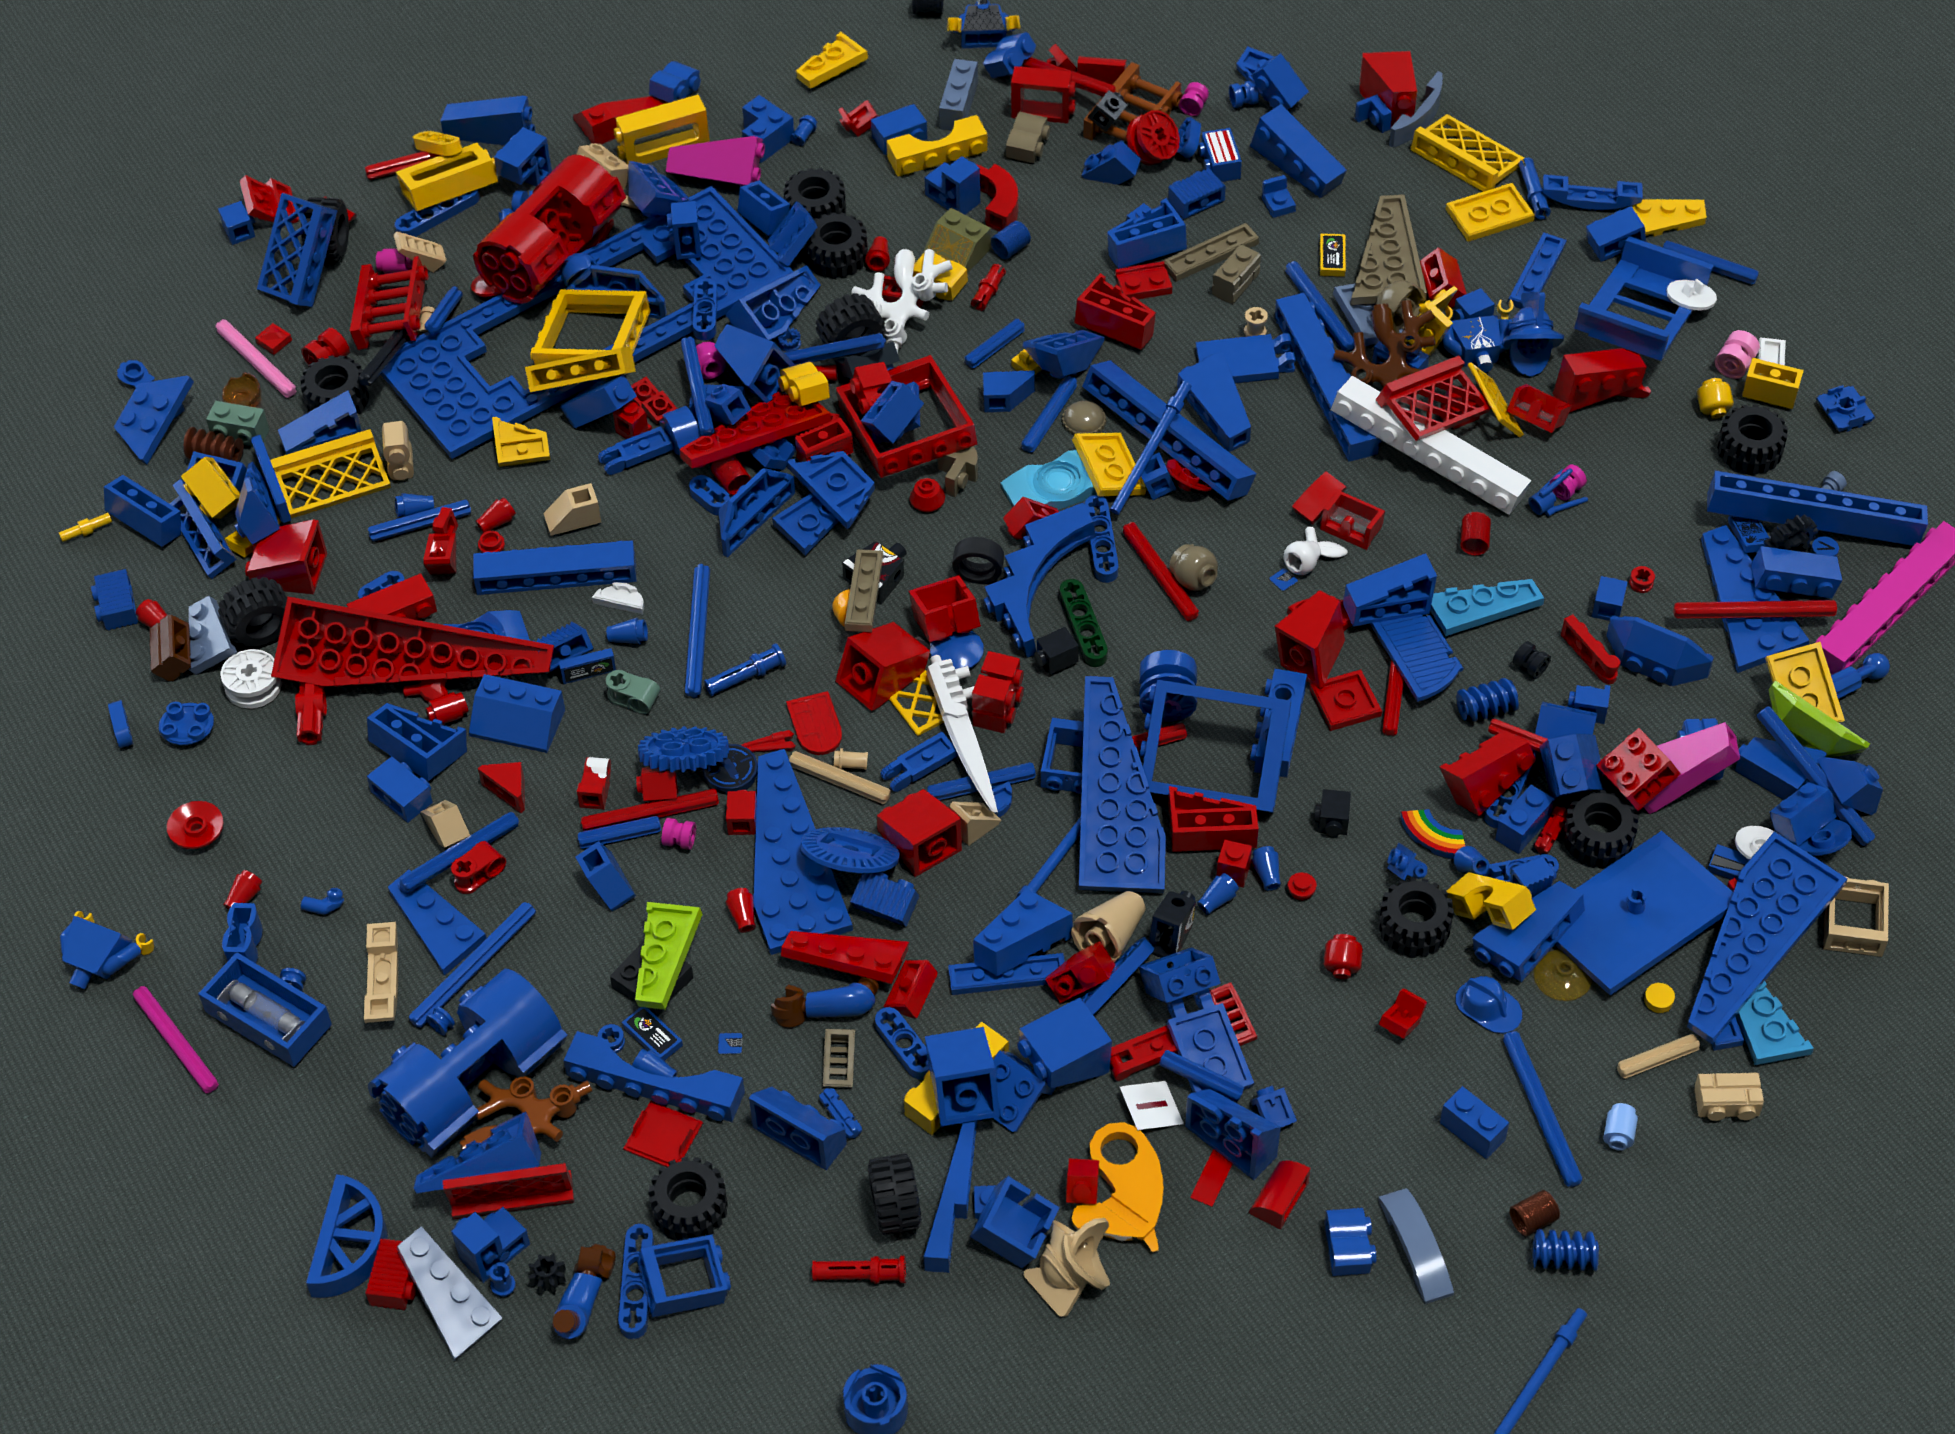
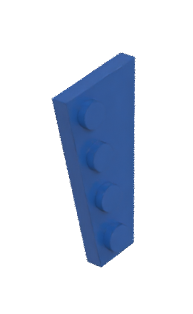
(805, 523)
(439, 925)

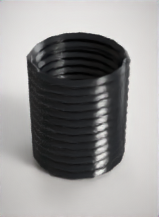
(927, 7)

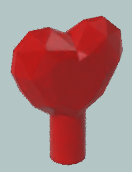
(427, 689)

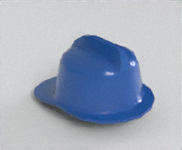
(1489, 1005)

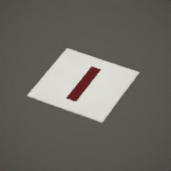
(1151, 1105)

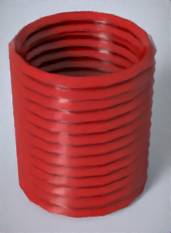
(730, 474)
(1475, 533)

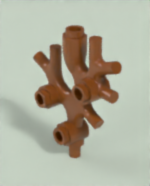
(523, 1096)

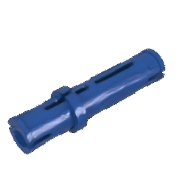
(1535, 191)

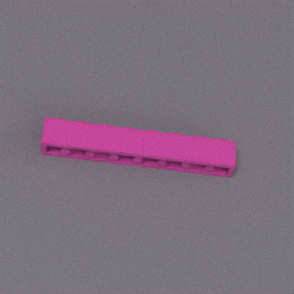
(1889, 599)

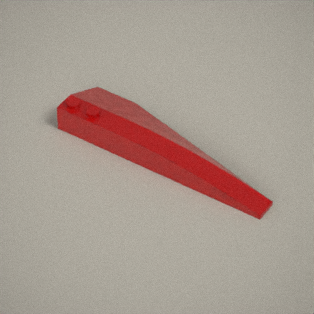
(358, 647)

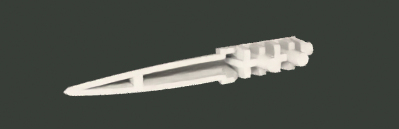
(954, 711)

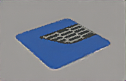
(1283, 579)
(730, 1043)

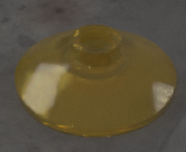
(1560, 984)

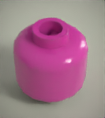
(710, 360)

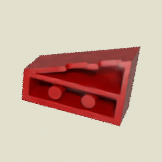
(1487, 772)

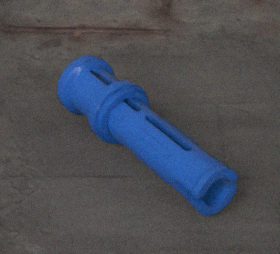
(756, 665)

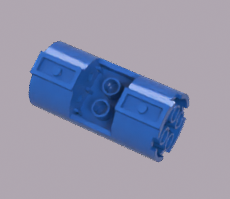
(504, 1026)

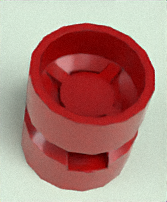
(327, 344)

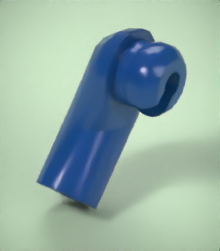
(325, 905)

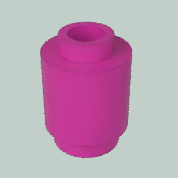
(392, 261)

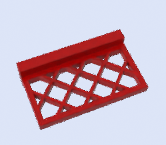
(1424, 384)
(511, 1190)

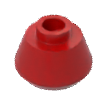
(927, 495)

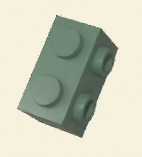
(237, 421)

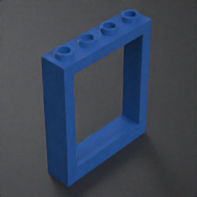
(1273, 751)

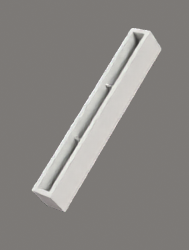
(1439, 452)

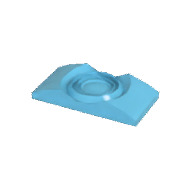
(1053, 483)

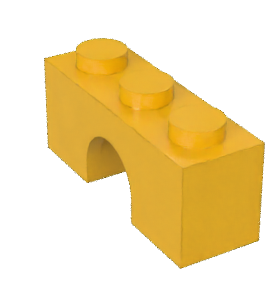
(1504, 901)

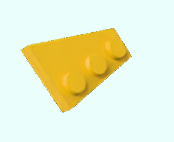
(832, 61)

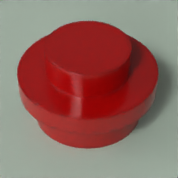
(491, 542)
(1302, 886)

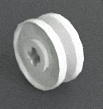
(249, 679)

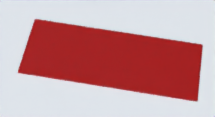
(1211, 1179)

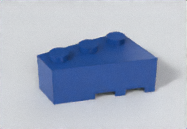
(1147, 237)
(324, 424)
(1392, 593)
(418, 742)
(1019, 931)

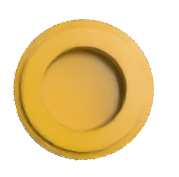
(1659, 997)

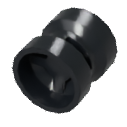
(1531, 659)

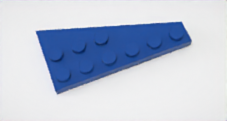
(1734, 581)

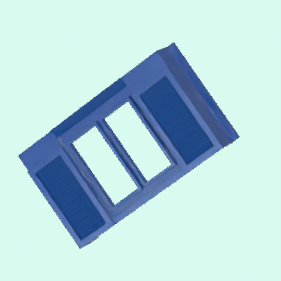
(1649, 271)

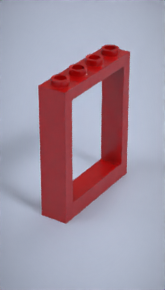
(924, 374)

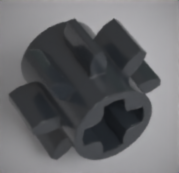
(547, 1281)

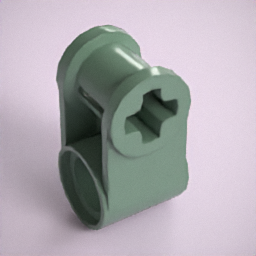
(634, 693)

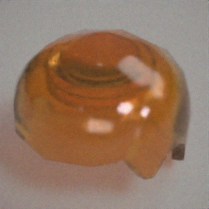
(242, 390)

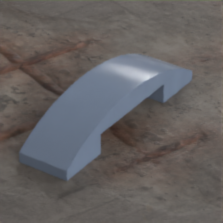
(1405, 126)
(1419, 1245)

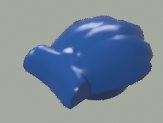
(134, 373)

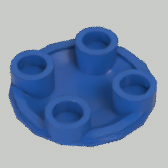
(961, 648)
(186, 723)

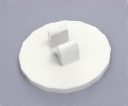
(1691, 294)

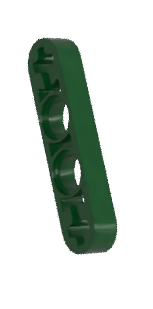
(1083, 622)

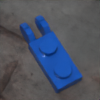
(635, 450)
(919, 761)

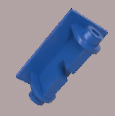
(1403, 863)

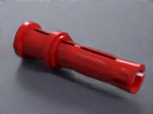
(875, 1269)

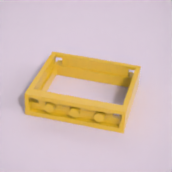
(631, 303)

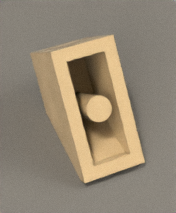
(445, 823)

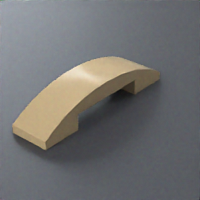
(382, 974)

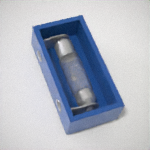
(265, 1009)

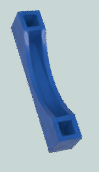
(708, 1093)

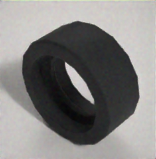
(981, 548)

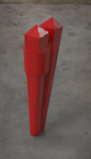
(772, 743)

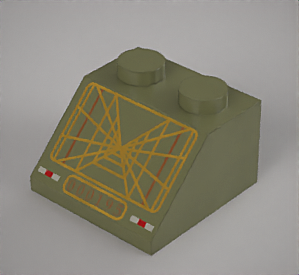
(960, 239)

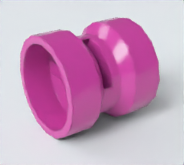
(1193, 99)
(1573, 482)
(678, 833)

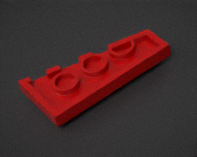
(854, 955)

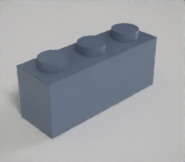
(958, 93)

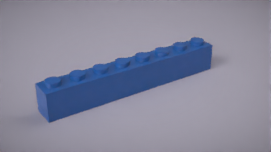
(1324, 374)
(1182, 439)
(1828, 508)

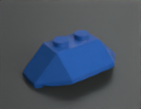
(652, 190)
(620, 279)
(1064, 352)
(753, 506)
(1657, 651)

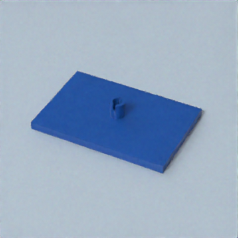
(1642, 912)

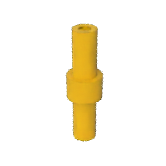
(85, 527)

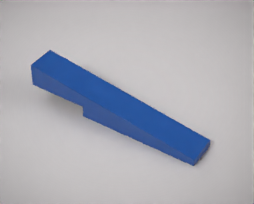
(953, 1201)

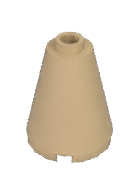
(1109, 923)

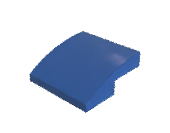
(792, 233)

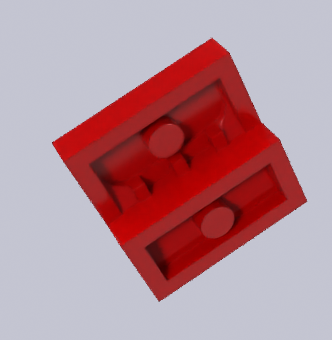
(263, 199)

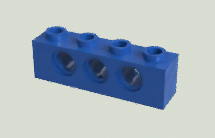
(1285, 686)

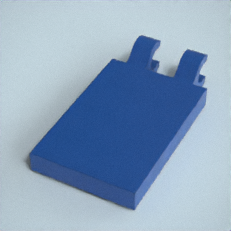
(1252, 356)
(1208, 1039)

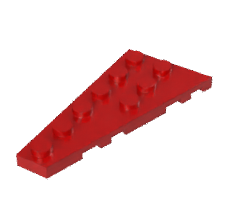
(758, 427)

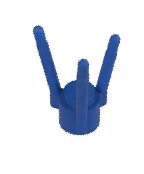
(1544, 499)

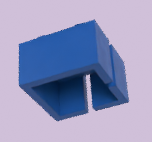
(1009, 1226)

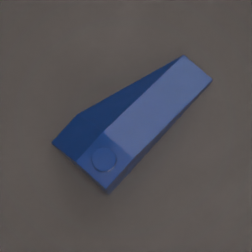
(775, 306)
(508, 1149)

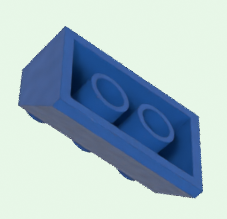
(516, 713)
(797, 1126)

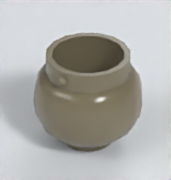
(1194, 567)

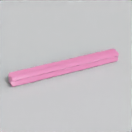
(256, 359)

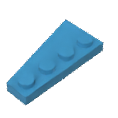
(1469, 608)

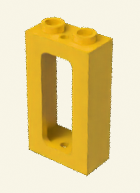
(658, 120)
(447, 176)

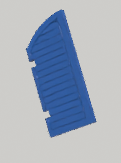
(1419, 654)

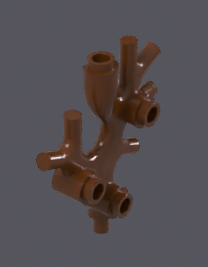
(1396, 364)

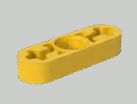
(437, 143)

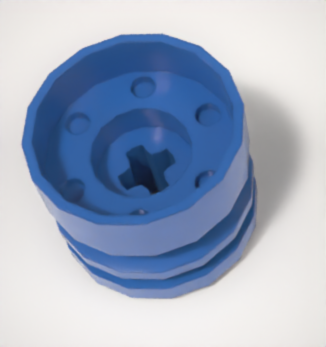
(1171, 667)

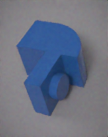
(681, 427)

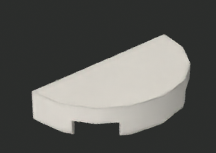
(621, 597)

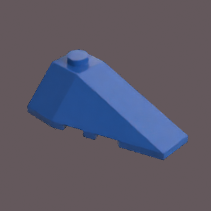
(255, 507)

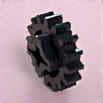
(1793, 535)

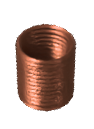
(1534, 1212)

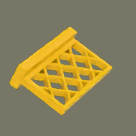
(1464, 162)
(324, 458)

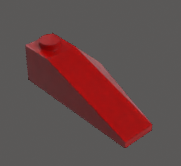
(600, 121)

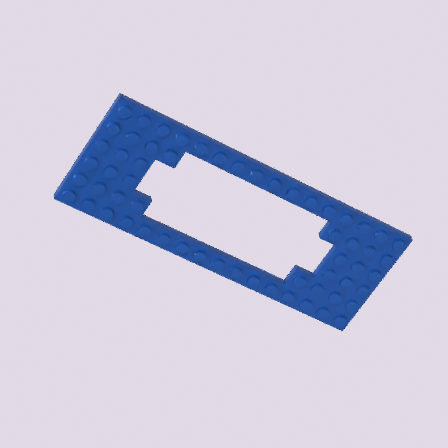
(459, 404)

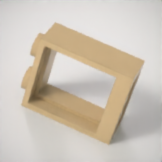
(1859, 939)

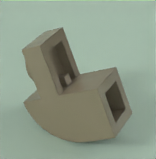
(960, 468)

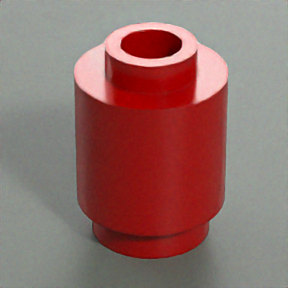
(447, 708)

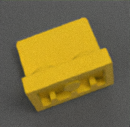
(1441, 323)

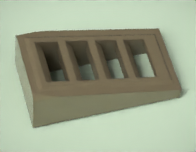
(839, 1036)

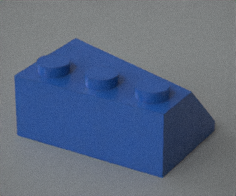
(1233, 1131)

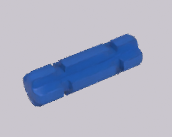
(840, 1112)

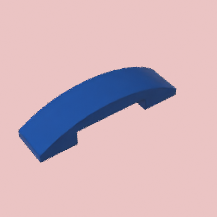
(1592, 197)

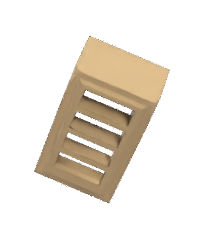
(429, 252)

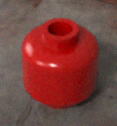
(1343, 956)

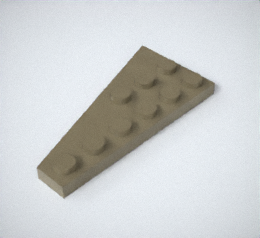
(1389, 252)

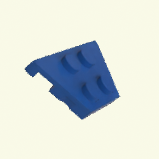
(151, 413)
(835, 483)

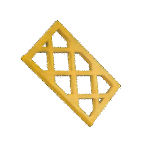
(1495, 400)
(908, 714)

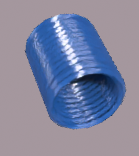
(1010, 239)

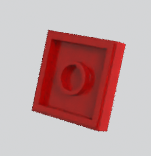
(1346, 700)

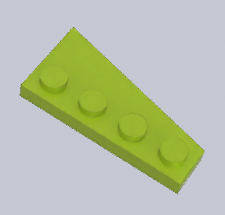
(665, 947)

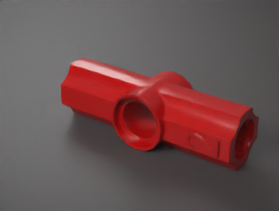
(310, 709)

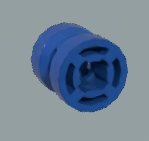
(1243, 94)

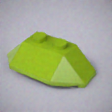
(1813, 726)

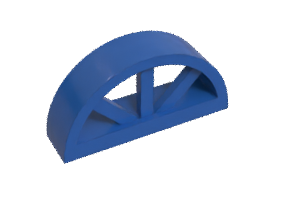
(337, 1214)

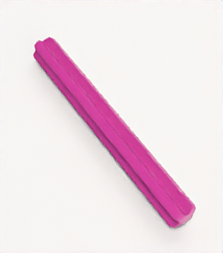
(175, 1039)

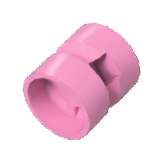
(1737, 354)

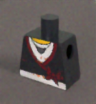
(891, 572)
(1174, 911)

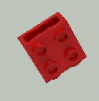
(1638, 769)

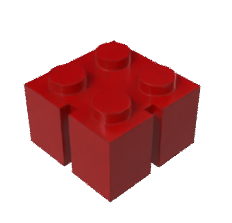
(944, 608)
(997, 693)

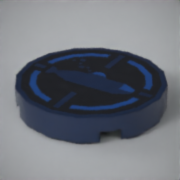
(735, 771)

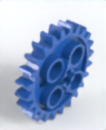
(683, 749)

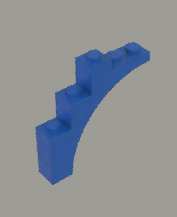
(1045, 545)

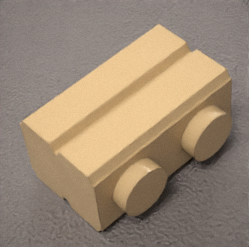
(1728, 1095)

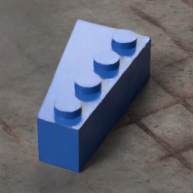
(1296, 152)

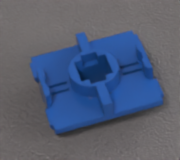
(1856, 410)

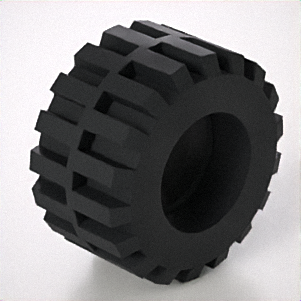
(817, 192)
(340, 232)
(837, 245)
(849, 319)
(330, 379)
(1751, 423)
(253, 612)
(1605, 811)
(1415, 898)
(683, 1178)
(894, 1193)

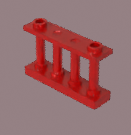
(368, 295)

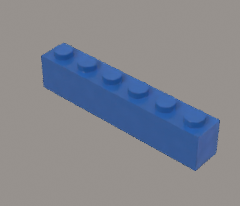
(554, 567)

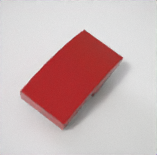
(651, 400)
(1316, 497)

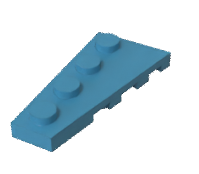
(1769, 1030)

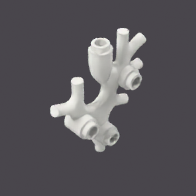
(913, 288)

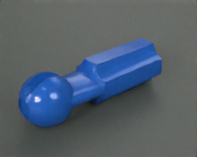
(1849, 679)

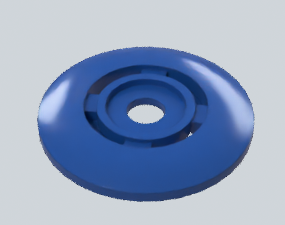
(832, 849)

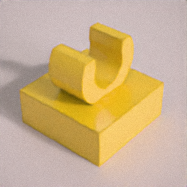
(1025, 362)

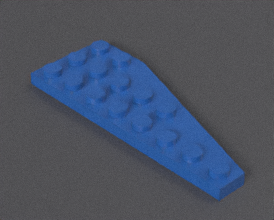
(1119, 821)
(788, 885)
(1769, 912)

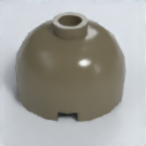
(1396, 293)

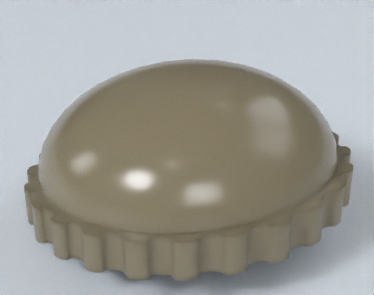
(1084, 418)

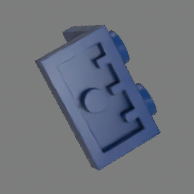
(1017, 1089)

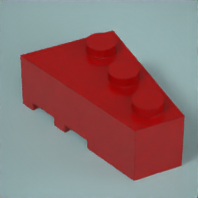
(1114, 314)
(1597, 376)
(1205, 822)

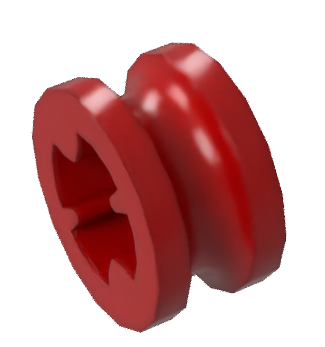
(1644, 573)

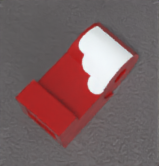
(594, 783)

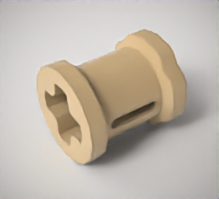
(1256, 320)

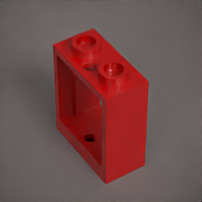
(1043, 80)

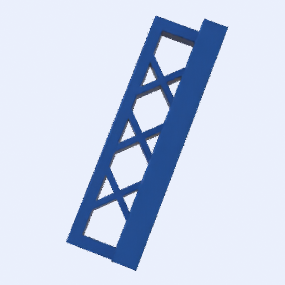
(205, 528)

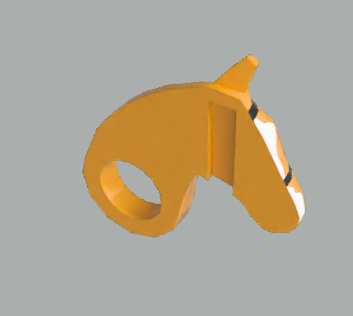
(1137, 1188)

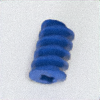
(1487, 698)
(1565, 1249)

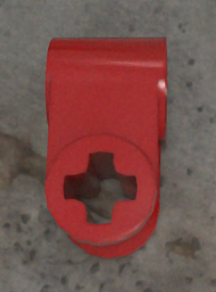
(479, 865)

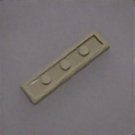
(1210, 252)
(864, 590)

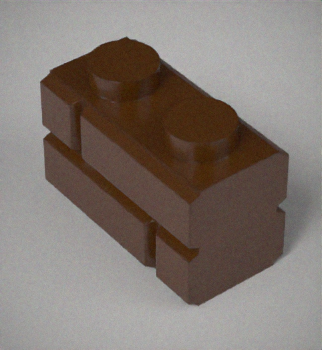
(170, 648)

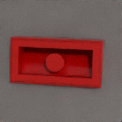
(912, 987)

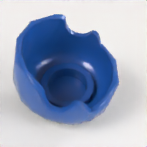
(575, 266)

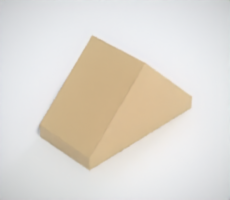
(975, 820)

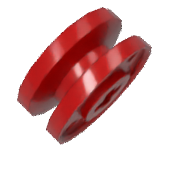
(1153, 137)

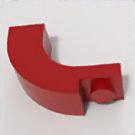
(1004, 191)

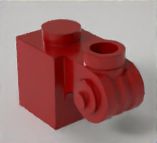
(869, 384)

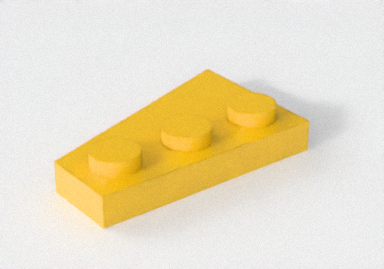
(1664, 215)

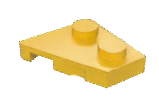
(519, 444)

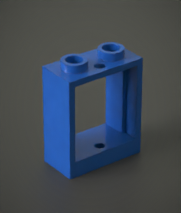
(1061, 732)
(1189, 974)
(656, 1255)

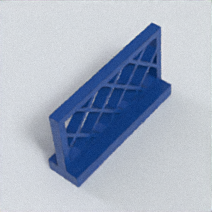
(311, 254)

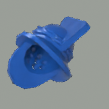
(1531, 328)

